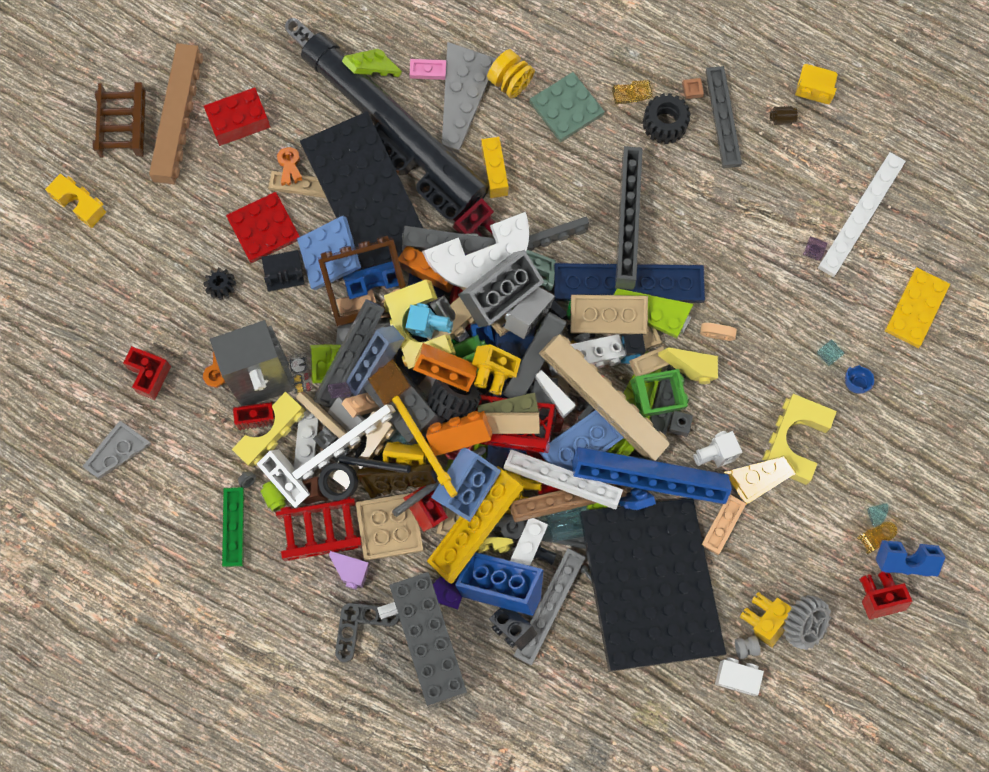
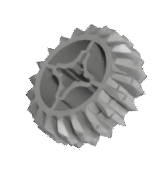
(807, 622)

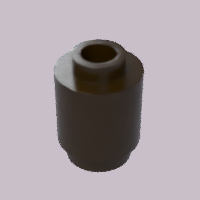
(783, 115)

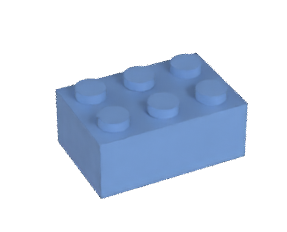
(472, 479)

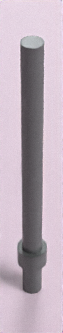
(425, 491)

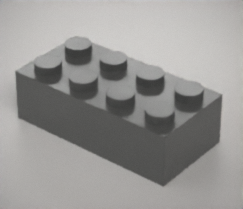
(501, 288)
(417, 406)

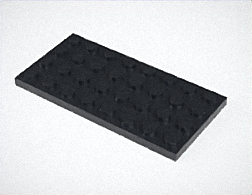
(361, 185)

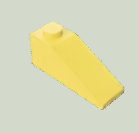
(692, 364)

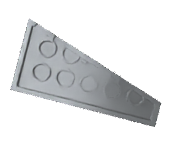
(464, 90)

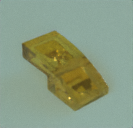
(632, 92)

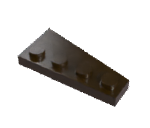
(384, 481)

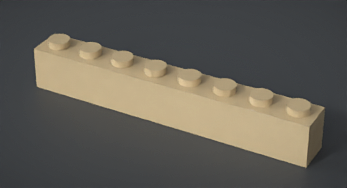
(604, 398)

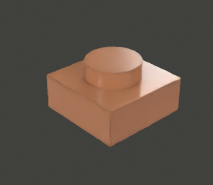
(692, 88)

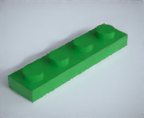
(233, 527)

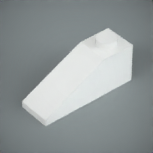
(280, 472)

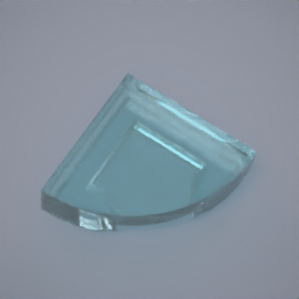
(878, 514)

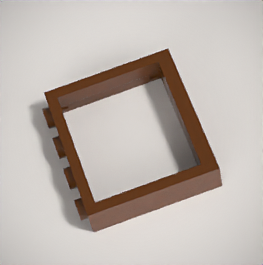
(346, 251)

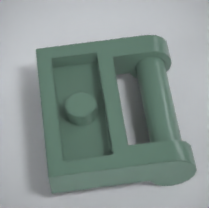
(545, 268)

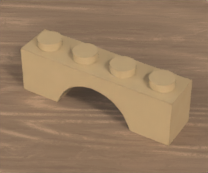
(373, 447)

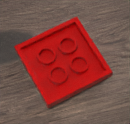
(263, 227)

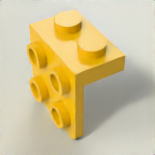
(816, 84)

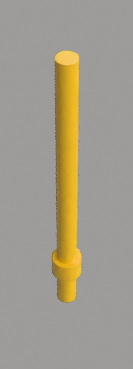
(443, 477)

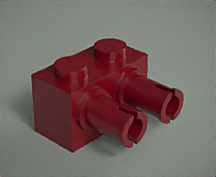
(477, 215)

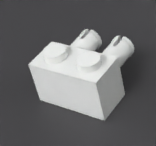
(722, 450)

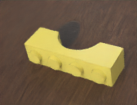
(286, 412)

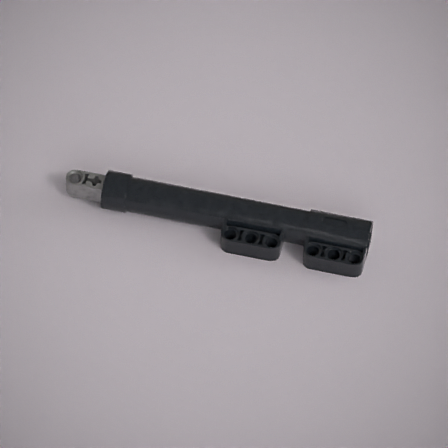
(397, 129)

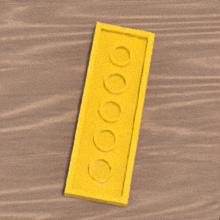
(467, 536)

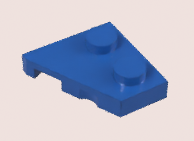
(637, 499)

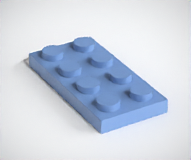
(589, 433)

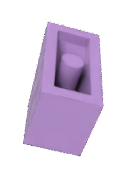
(351, 570)

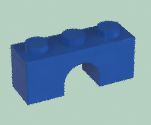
(361, 281)
(925, 561)

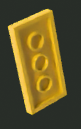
(917, 307)

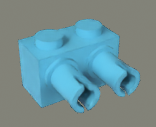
(423, 321)

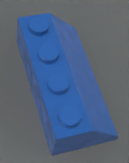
(501, 583)

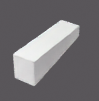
(442, 308)
(555, 394)

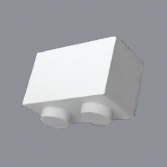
(739, 677)

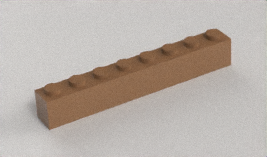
(175, 114)

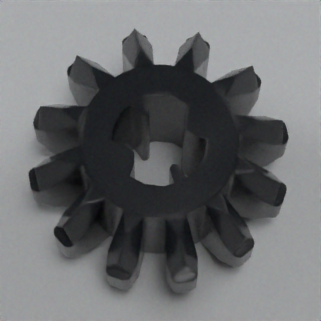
(226, 285)

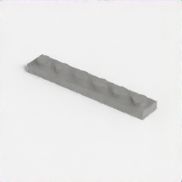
(551, 604)

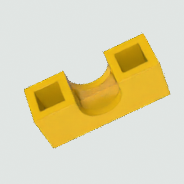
(495, 167)
(64, 190)

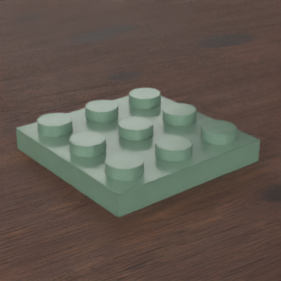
(566, 107)

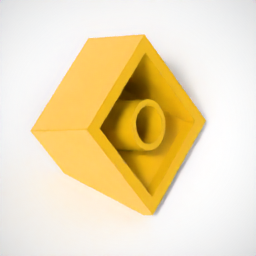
(404, 454)

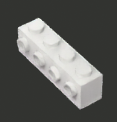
(599, 352)

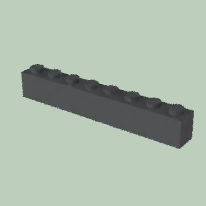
(628, 218)

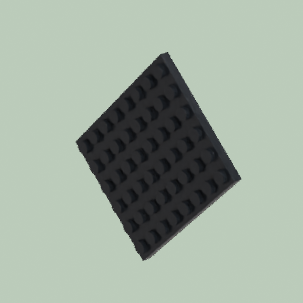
(651, 585)

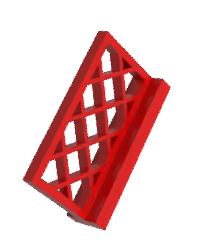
(523, 442)

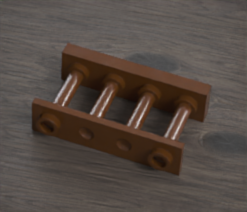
(136, 127)

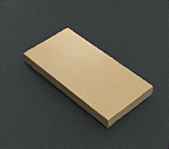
(609, 314)

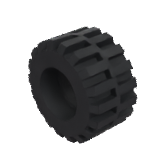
(671, 106)
(452, 401)

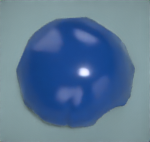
(859, 379)

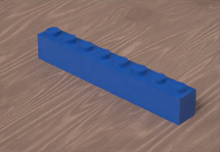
(651, 475)

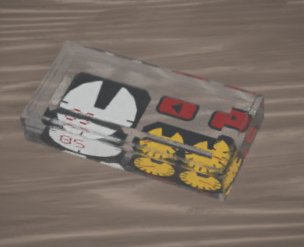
(300, 371)

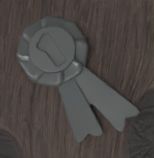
(509, 528)

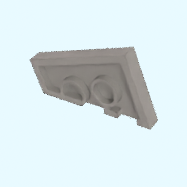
(115, 450)

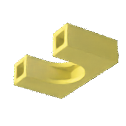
(398, 306)
(798, 411)

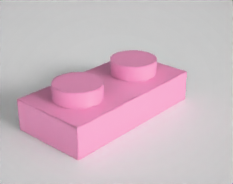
(427, 69)

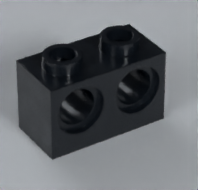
(515, 624)

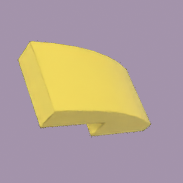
(498, 543)

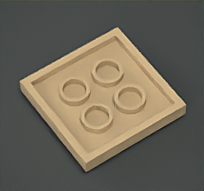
(384, 533)

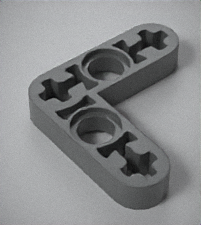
(359, 617)

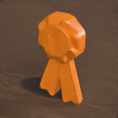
(288, 158)
(212, 375)

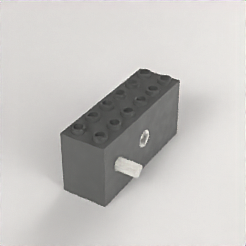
(253, 363)
(426, 638)

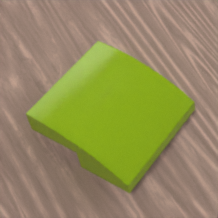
(321, 360)

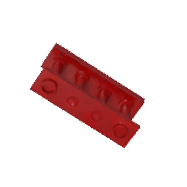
(331, 544)

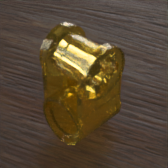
(873, 537)

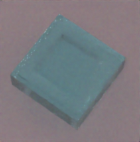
(830, 352)

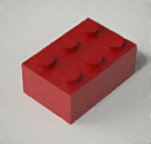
(237, 116)

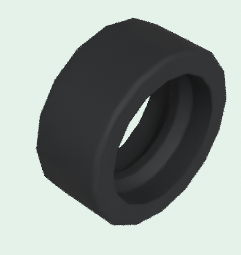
(323, 481)

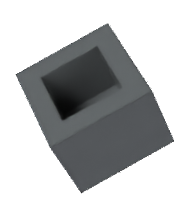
(678, 429)

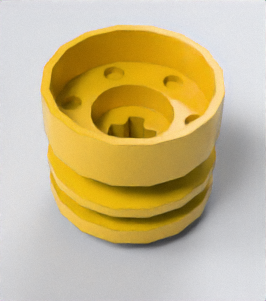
(510, 73)

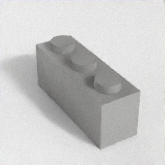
(528, 312)

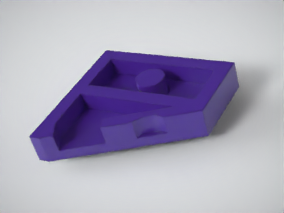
(447, 593)

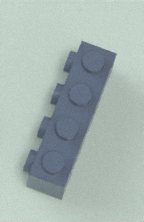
(377, 354)

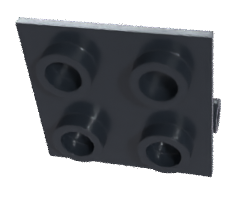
(282, 270)

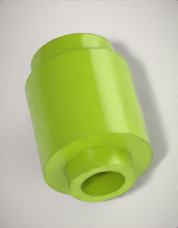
(273, 497)

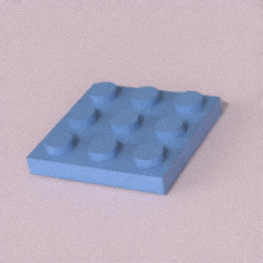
(328, 238)

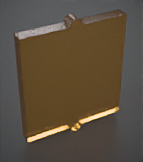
(389, 382)

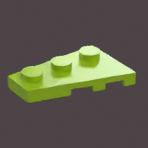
(370, 62)

